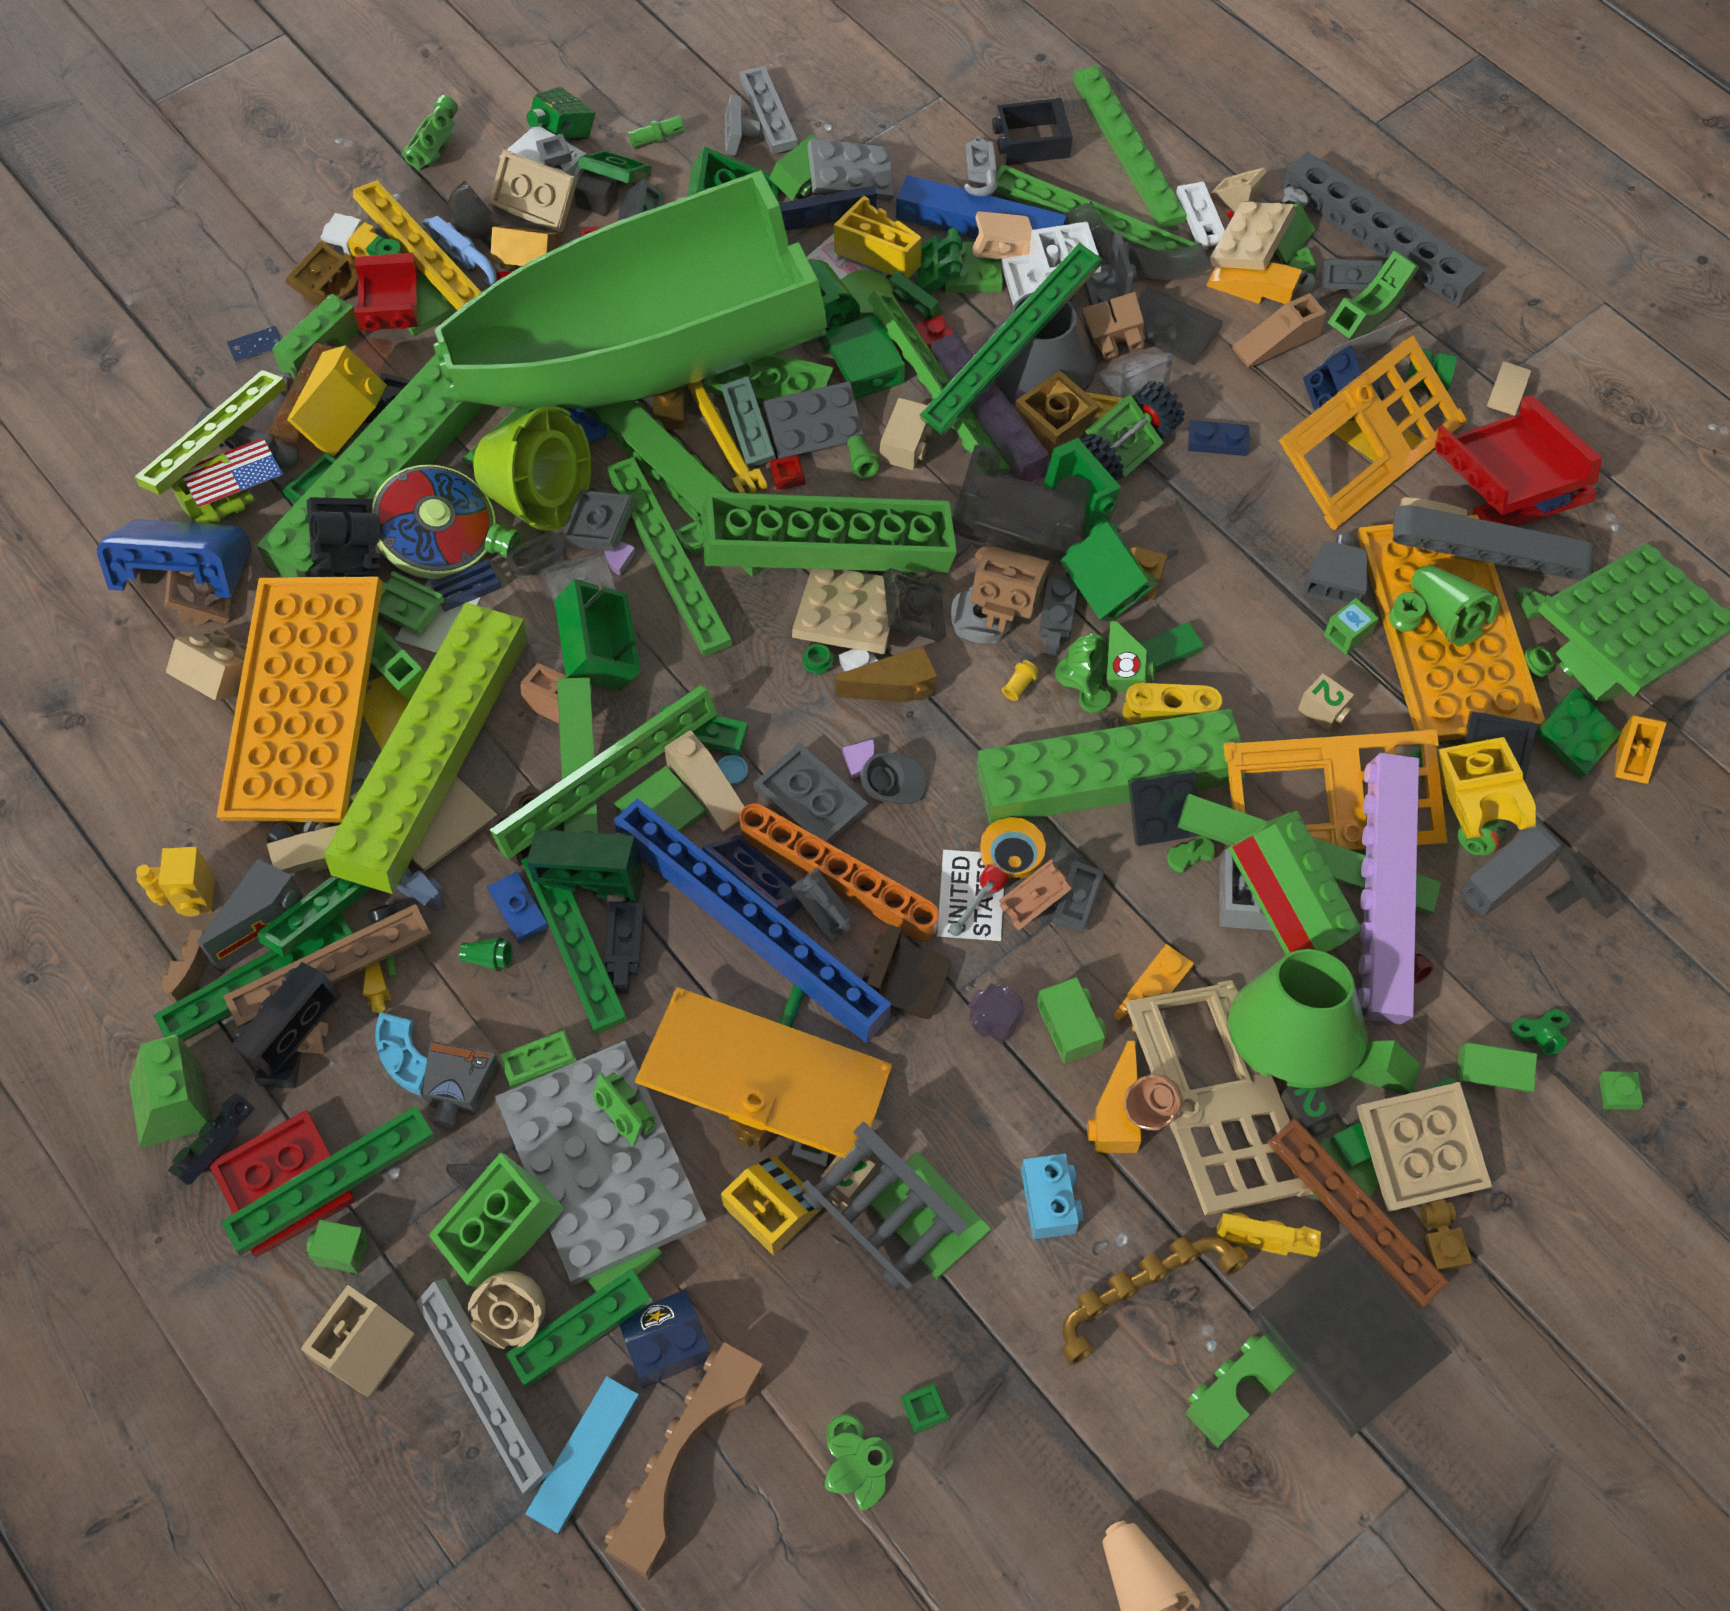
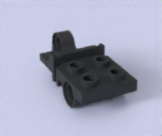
(343, 537)

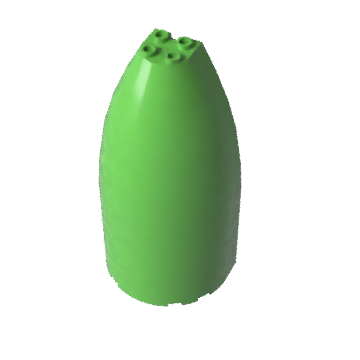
(638, 306)

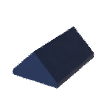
(755, 872)

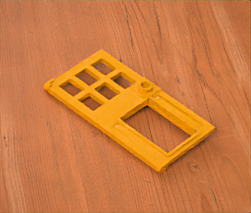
(1385, 437)
(1342, 778)

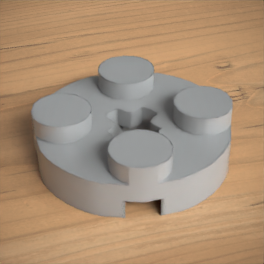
(969, 625)

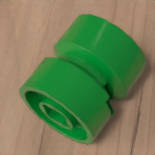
(1442, 363)

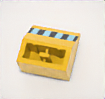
(769, 1203)

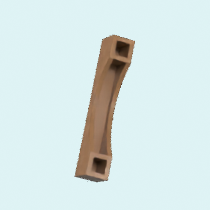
(643, 1531)

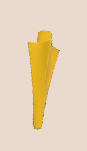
(375, 988)

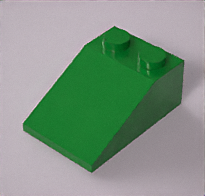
(716, 168)

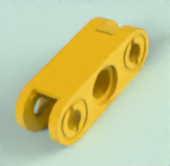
(1155, 697)

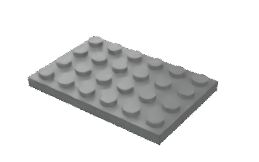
(612, 1193)

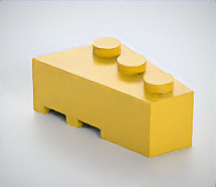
(876, 240)

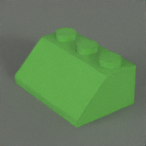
(495, 1221)

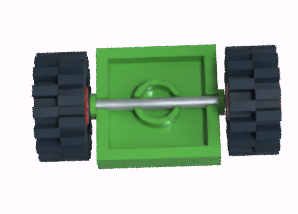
(1134, 428)

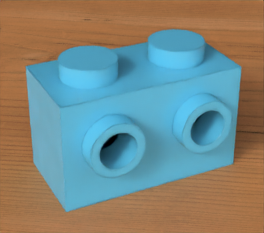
(1050, 1196)

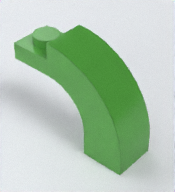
(1366, 311)

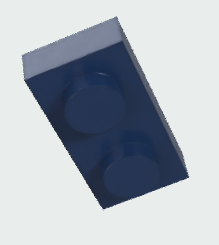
(1218, 438)

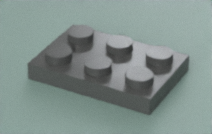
(813, 420)
(810, 794)

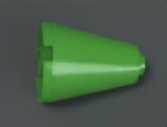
(1455, 603)

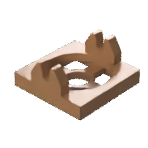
(196, 610)

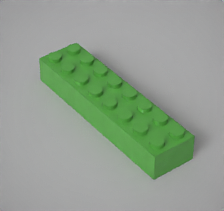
(827, 532)
(1096, 765)

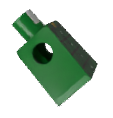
(561, 114)

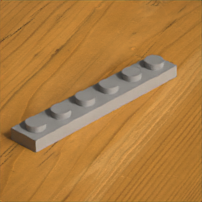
(484, 1386)

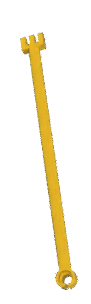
(744, 475)

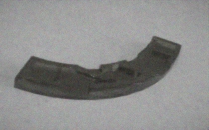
(1149, 263)

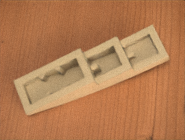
(302, 850)

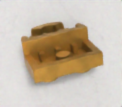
(323, 274)

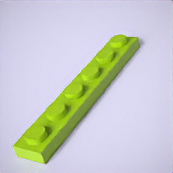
(210, 432)

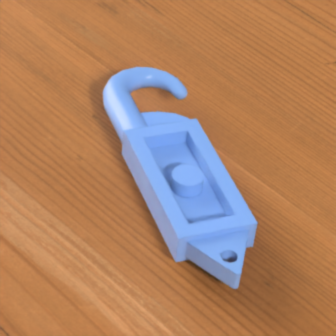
(459, 247)

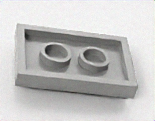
(849, 166)

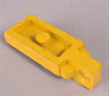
(1268, 1235)

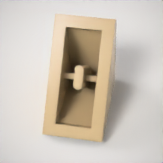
(1240, 188)

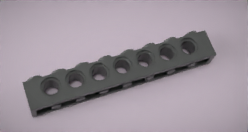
(1384, 229)

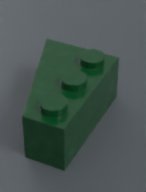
(587, 861)

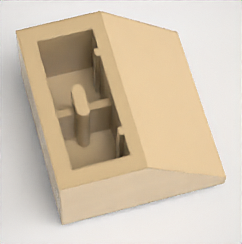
(208, 663)
(358, 1342)

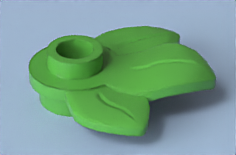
(854, 1472)

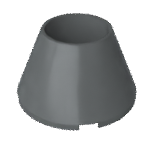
(1058, 346)

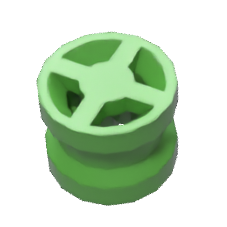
(501, 540)
(1407, 620)

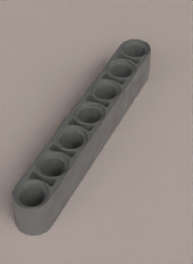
(1492, 542)

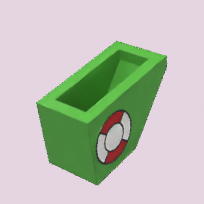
(1126, 660)

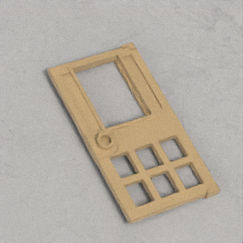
(1216, 1104)

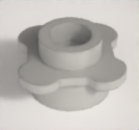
(1296, 196)

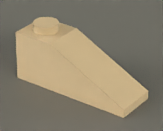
(704, 780)

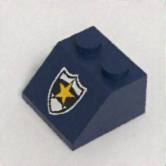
(665, 1339)

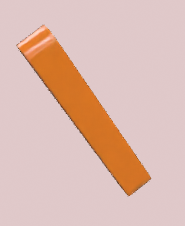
(846, 884)

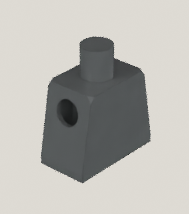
(1338, 572)

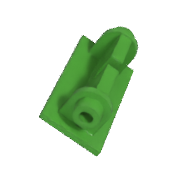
(612, 1096)

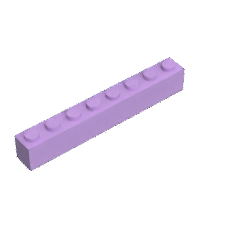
(1389, 889)

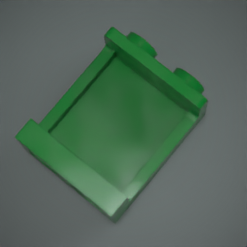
(865, 356)
(1076, 460)
(1107, 572)

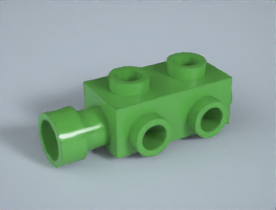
(432, 134)

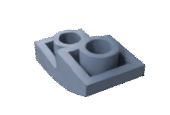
(421, 889)

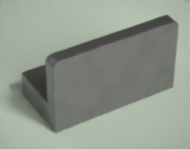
(640, 199)

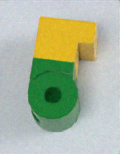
(371, 243)

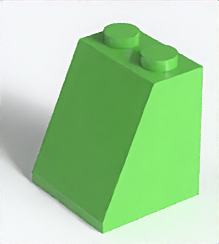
(167, 1092)

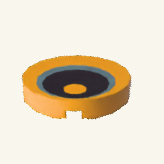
(1013, 847)

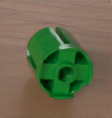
(836, 297)

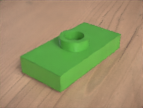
(537, 1058)

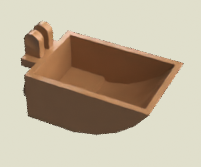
(1008, 584)

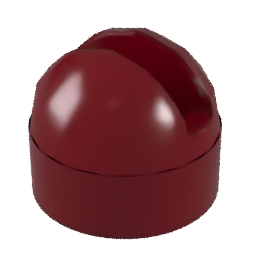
(1422, 968)

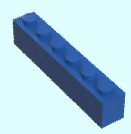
(953, 207)

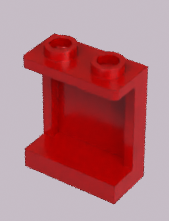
(387, 292)

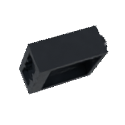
(1032, 114)

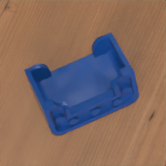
(209, 550)

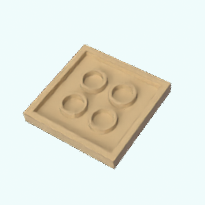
(844, 610)
(1423, 1146)

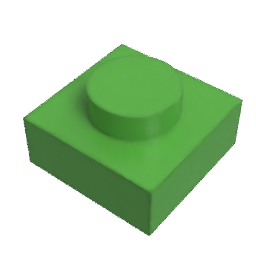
(1620, 1090)

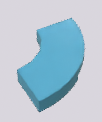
(398, 1052)

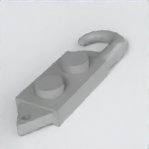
(981, 166)

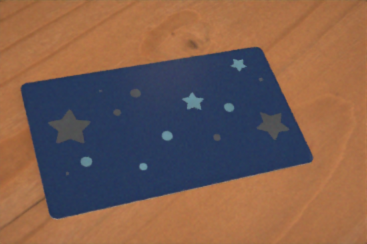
(253, 343)

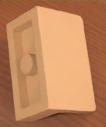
(1002, 235)

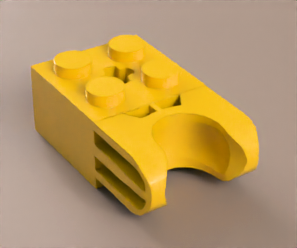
(1485, 786)

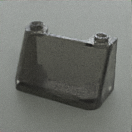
(1016, 512)

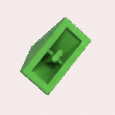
(1388, 1067)

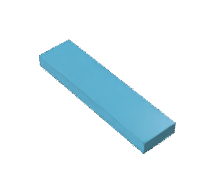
(582, 1455)

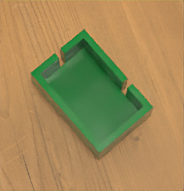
(598, 635)

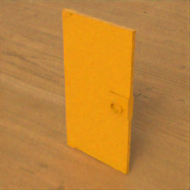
(763, 1073)

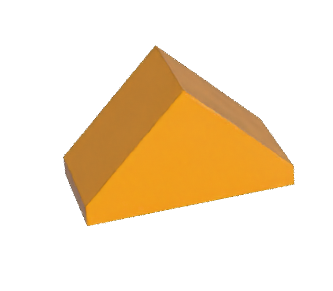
(1638, 748)

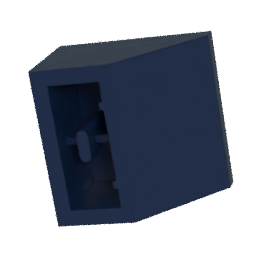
(1336, 374)

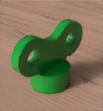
(1544, 1031)

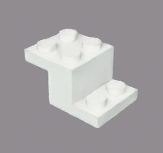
(1046, 252)

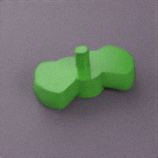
(1190, 853)

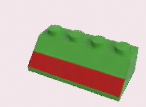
(1294, 886)

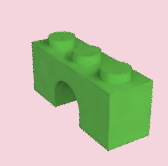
(329, 321)
(395, 664)
(1217, 1408)

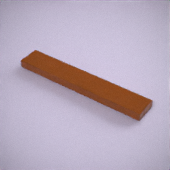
(1358, 1213)

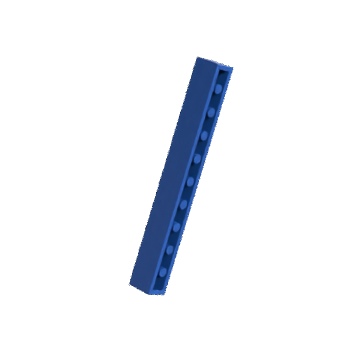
(755, 922)

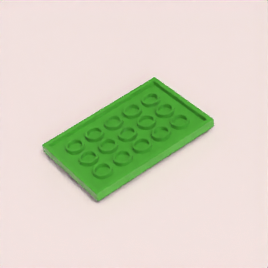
(1638, 618)

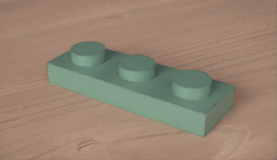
(748, 422)

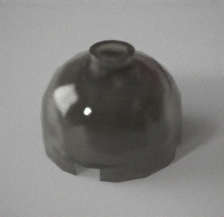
(470, 213)

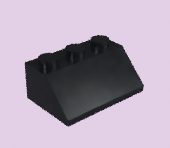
(286, 1018)

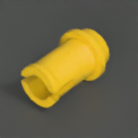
(1025, 674)

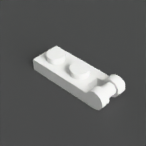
(1200, 213)

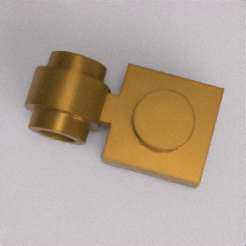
(1445, 1247)

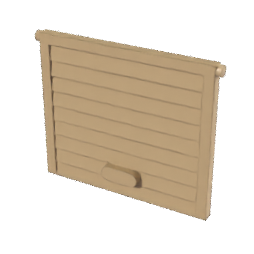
(456, 821)

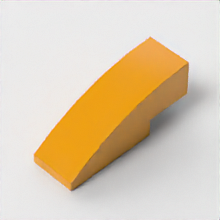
(1275, 282)

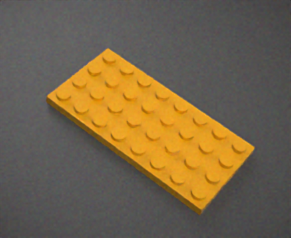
(1437, 676)
(300, 700)

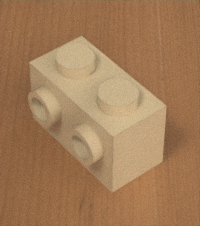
(905, 435)

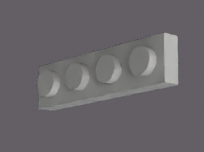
(768, 109)

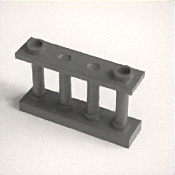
(917, 1197)

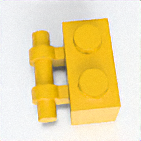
(181, 880)

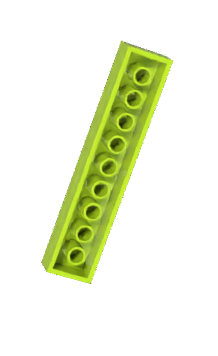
(426, 749)

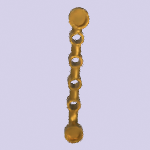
(1125, 1287)

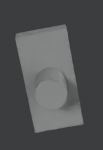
(737, 126)

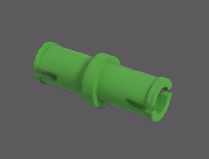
(656, 131)

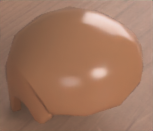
(1153, 1102)

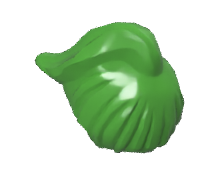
(1084, 665)

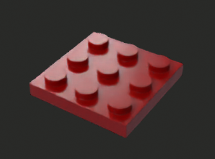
(269, 1163)

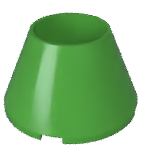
(1300, 1021)

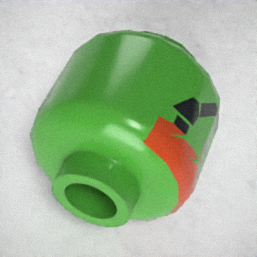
(1493, 833)

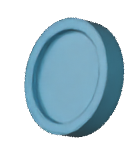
(734, 769)

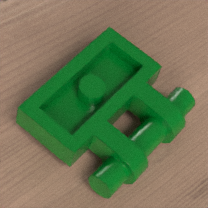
(935, 266)

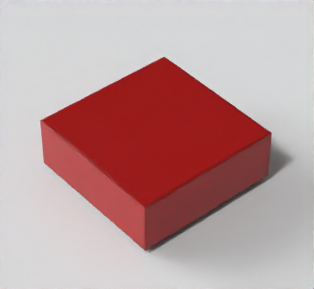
(787, 472)

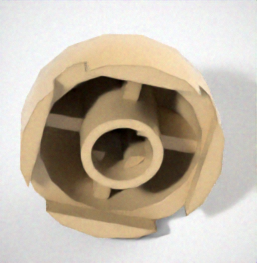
(507, 1309)

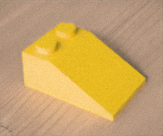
(336, 399)

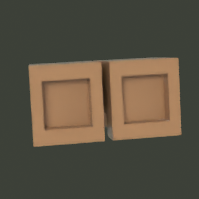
(1126, 326)

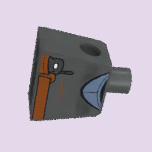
(457, 1080)

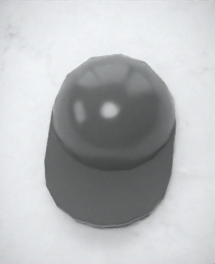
(893, 778)

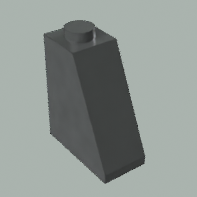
(1511, 869)

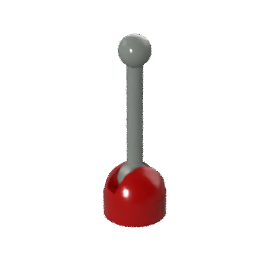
(992, 881)

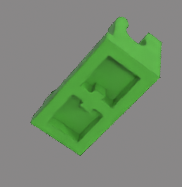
(1496, 1067)

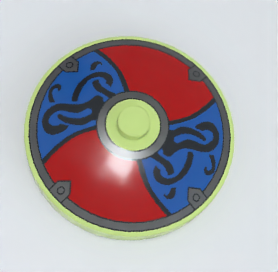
(432, 521)

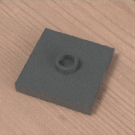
(598, 520)

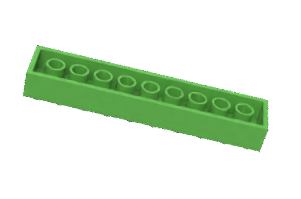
(404, 435)

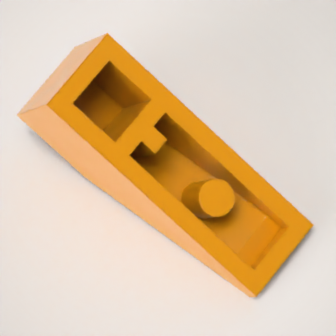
(1110, 1125)

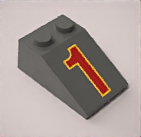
(252, 906)

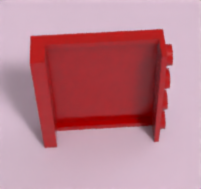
(1521, 458)

